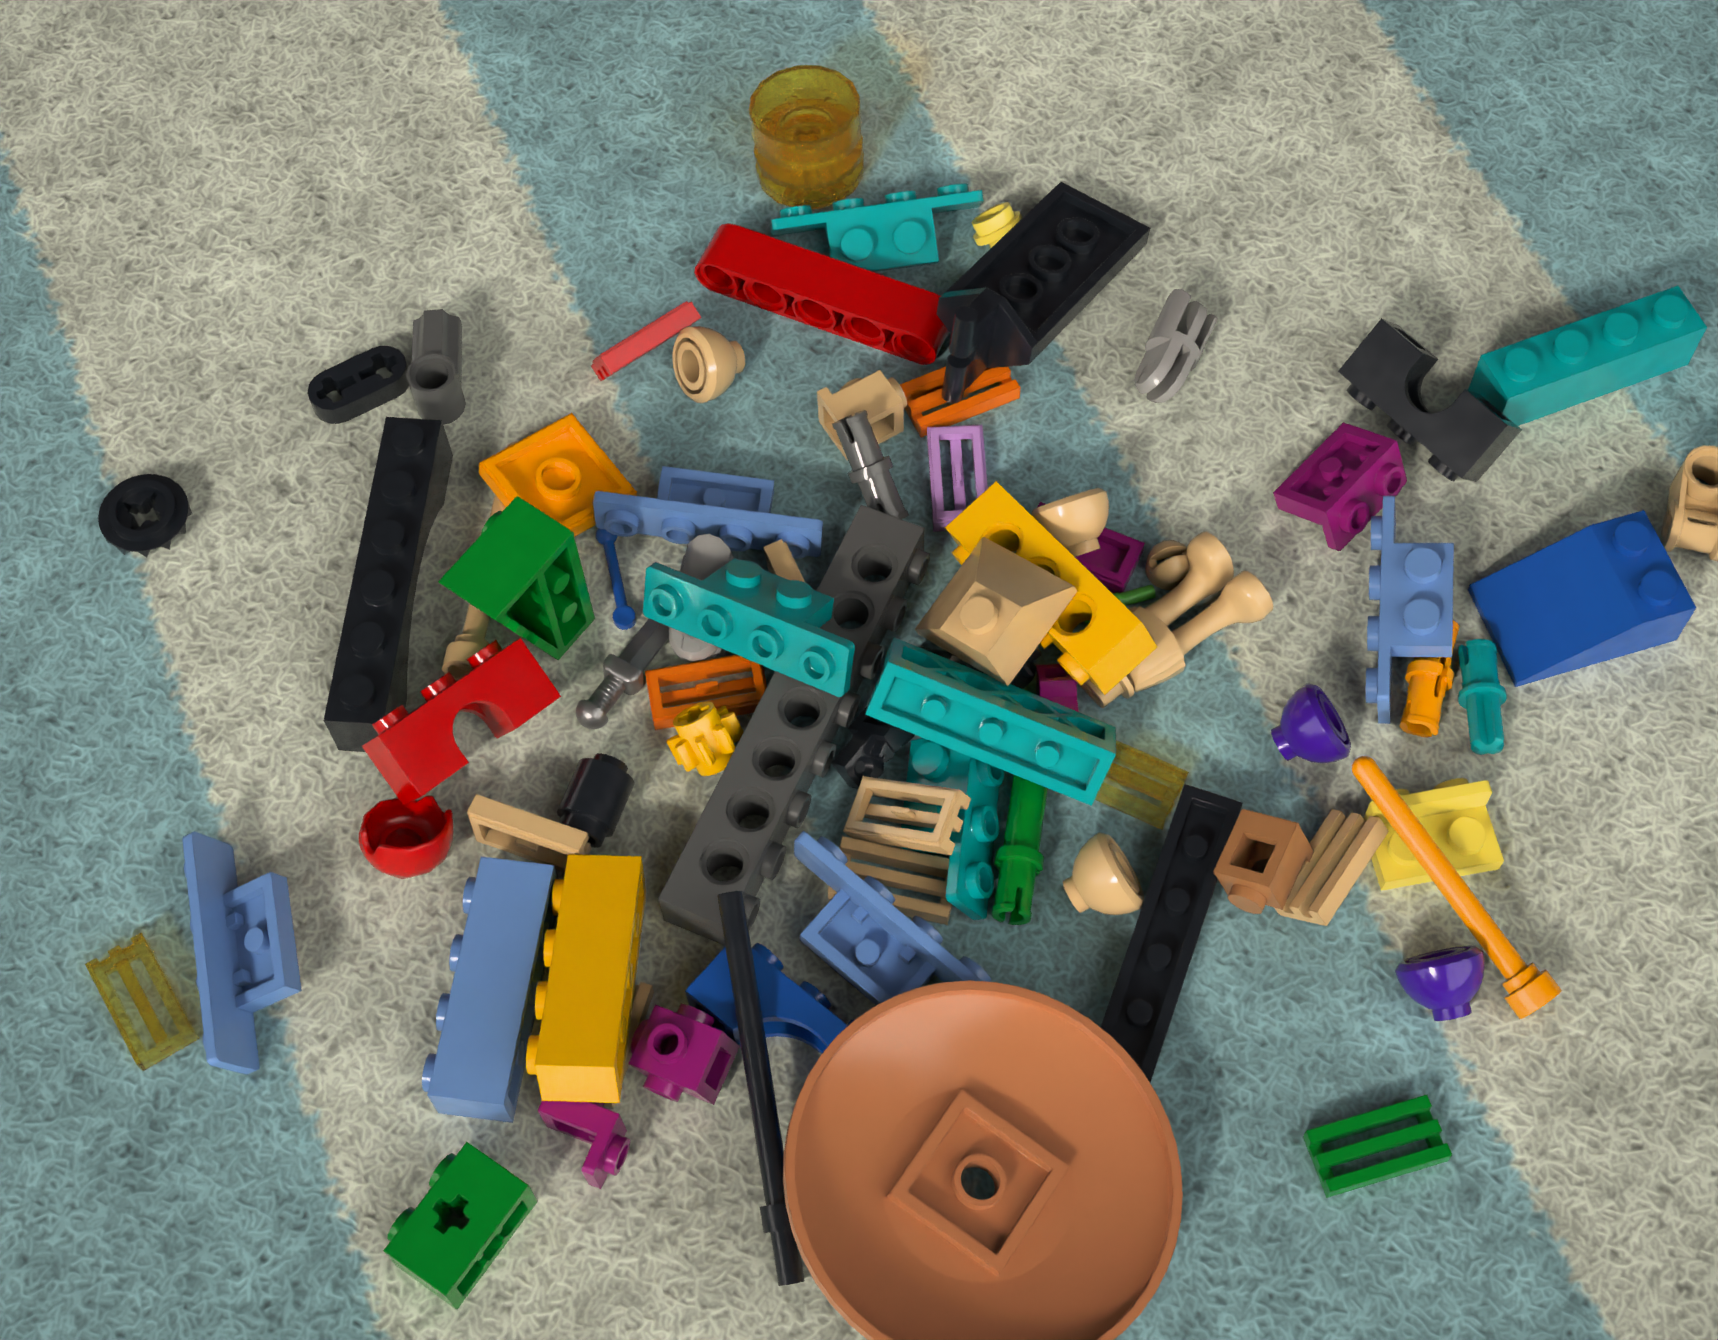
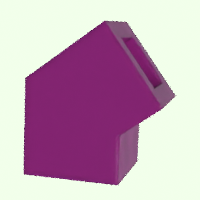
(1056, 685)

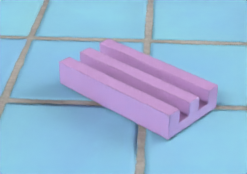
(954, 435)

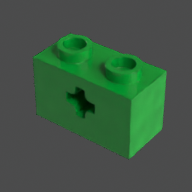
(452, 1258)

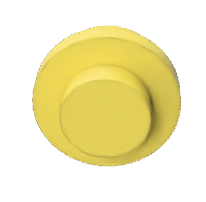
(994, 224)

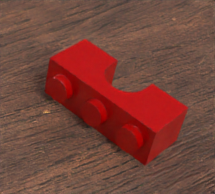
(419, 747)

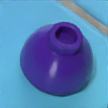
(1311, 728)
(1443, 980)

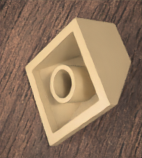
(996, 610)

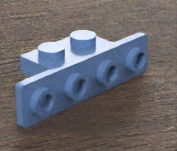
(708, 503)
(1414, 604)
(868, 936)
(240, 949)

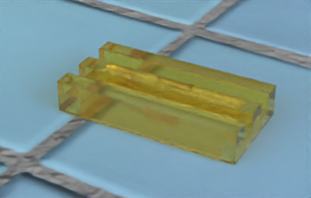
(1151, 767)
(120, 960)

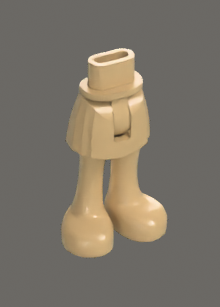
(1209, 572)

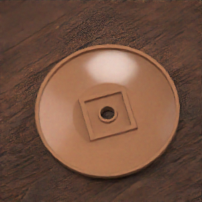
(1001, 1086)

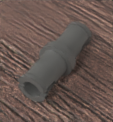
(869, 465)

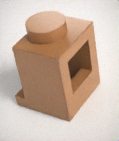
(1262, 861)

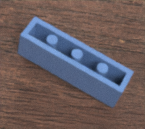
(492, 991)

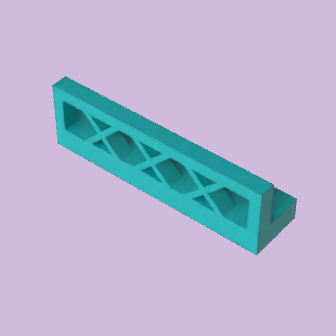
(993, 722)

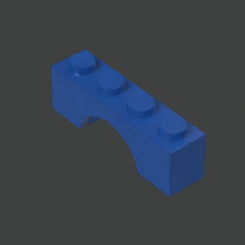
(786, 1007)

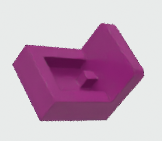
(594, 1126)

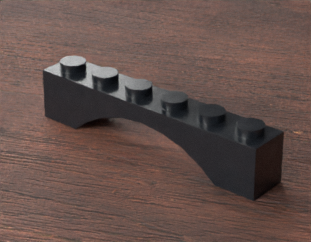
(377, 623)

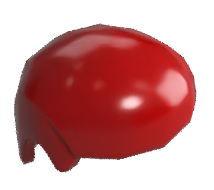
(407, 837)

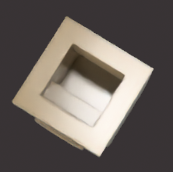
(876, 394)

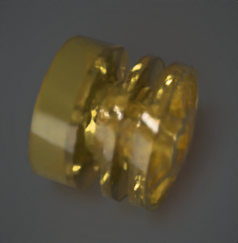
(807, 136)

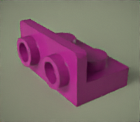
(1344, 483)

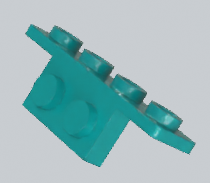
(881, 234)
(755, 618)
(970, 865)

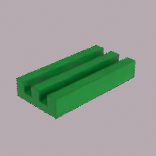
(1425, 1129)

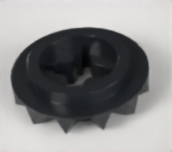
(137, 496)

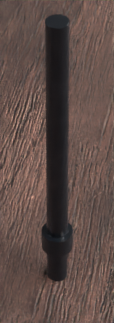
(760, 1086)

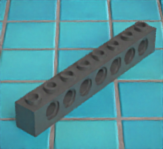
(689, 899)

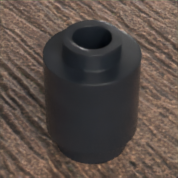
(596, 797)

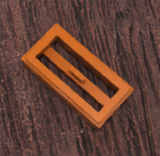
(925, 393)
(701, 670)

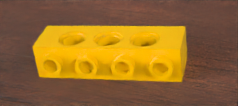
(1114, 637)

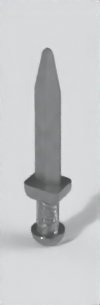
(622, 674)

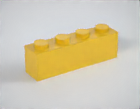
(589, 980)

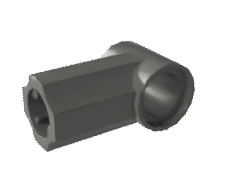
(437, 366)

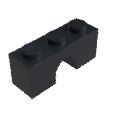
(1389, 374)

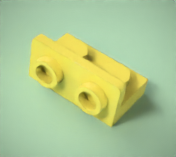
(1457, 823)

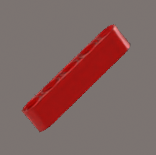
(823, 293)

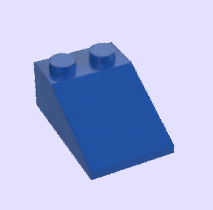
(1584, 600)

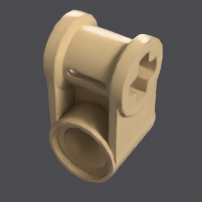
(1693, 506)

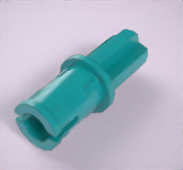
(1482, 695)

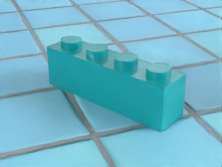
(1590, 357)

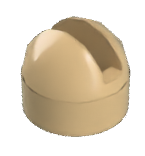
(1170, 571)

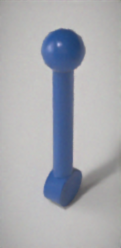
(623, 616)

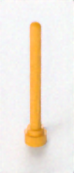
(1525, 984)

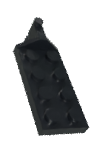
(1033, 284)

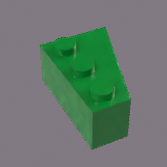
(526, 578)

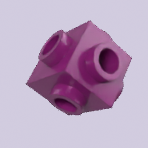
(682, 1053)

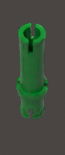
(1020, 855)

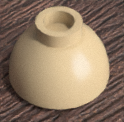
(705, 362)
(1076, 520)
(1103, 879)

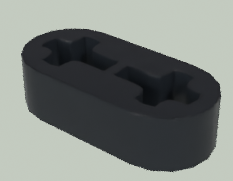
(358, 384)

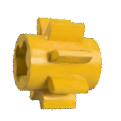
(705, 738)

